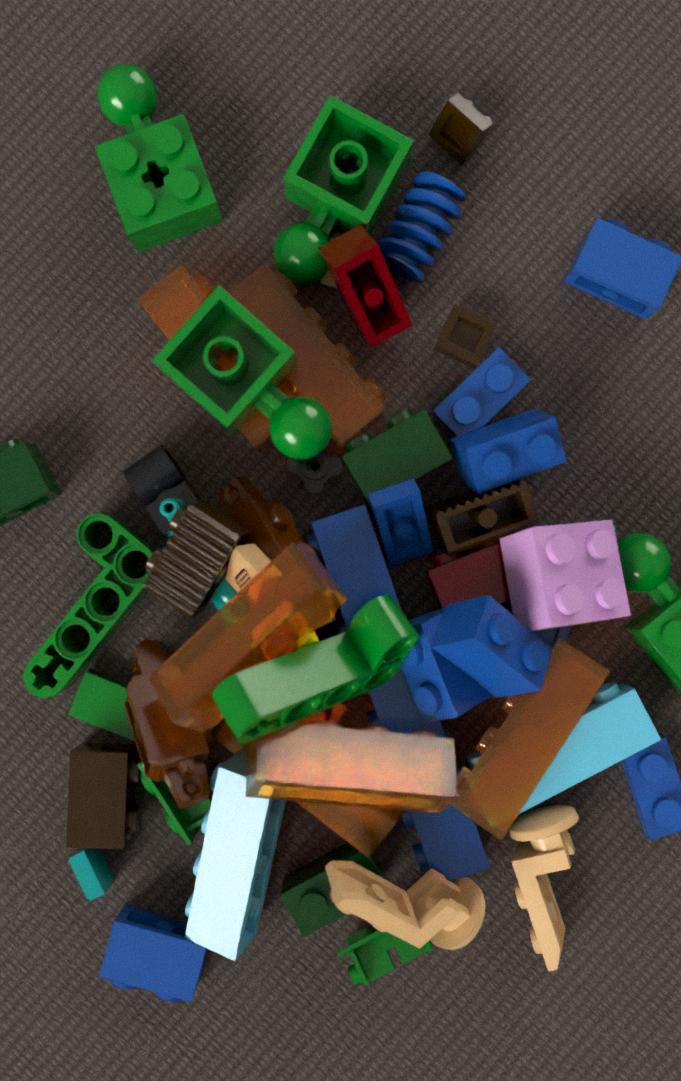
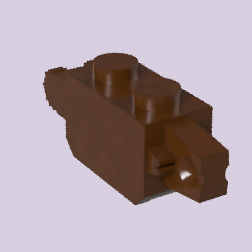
(266, 519)
(165, 748)

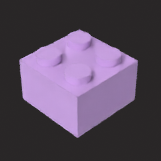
(565, 575)

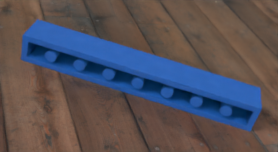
(358, 567)

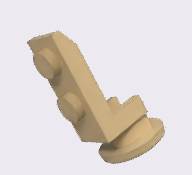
(532, 860)
(429, 910)

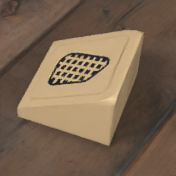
(245, 564)

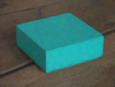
(91, 871)

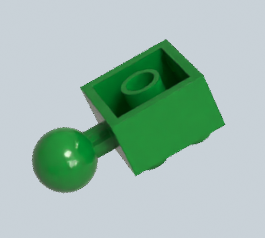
(152, 156)
(319, 184)
(224, 327)
(658, 628)

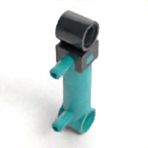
(164, 491)

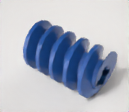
(418, 223)

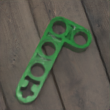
(88, 609)
(319, 674)

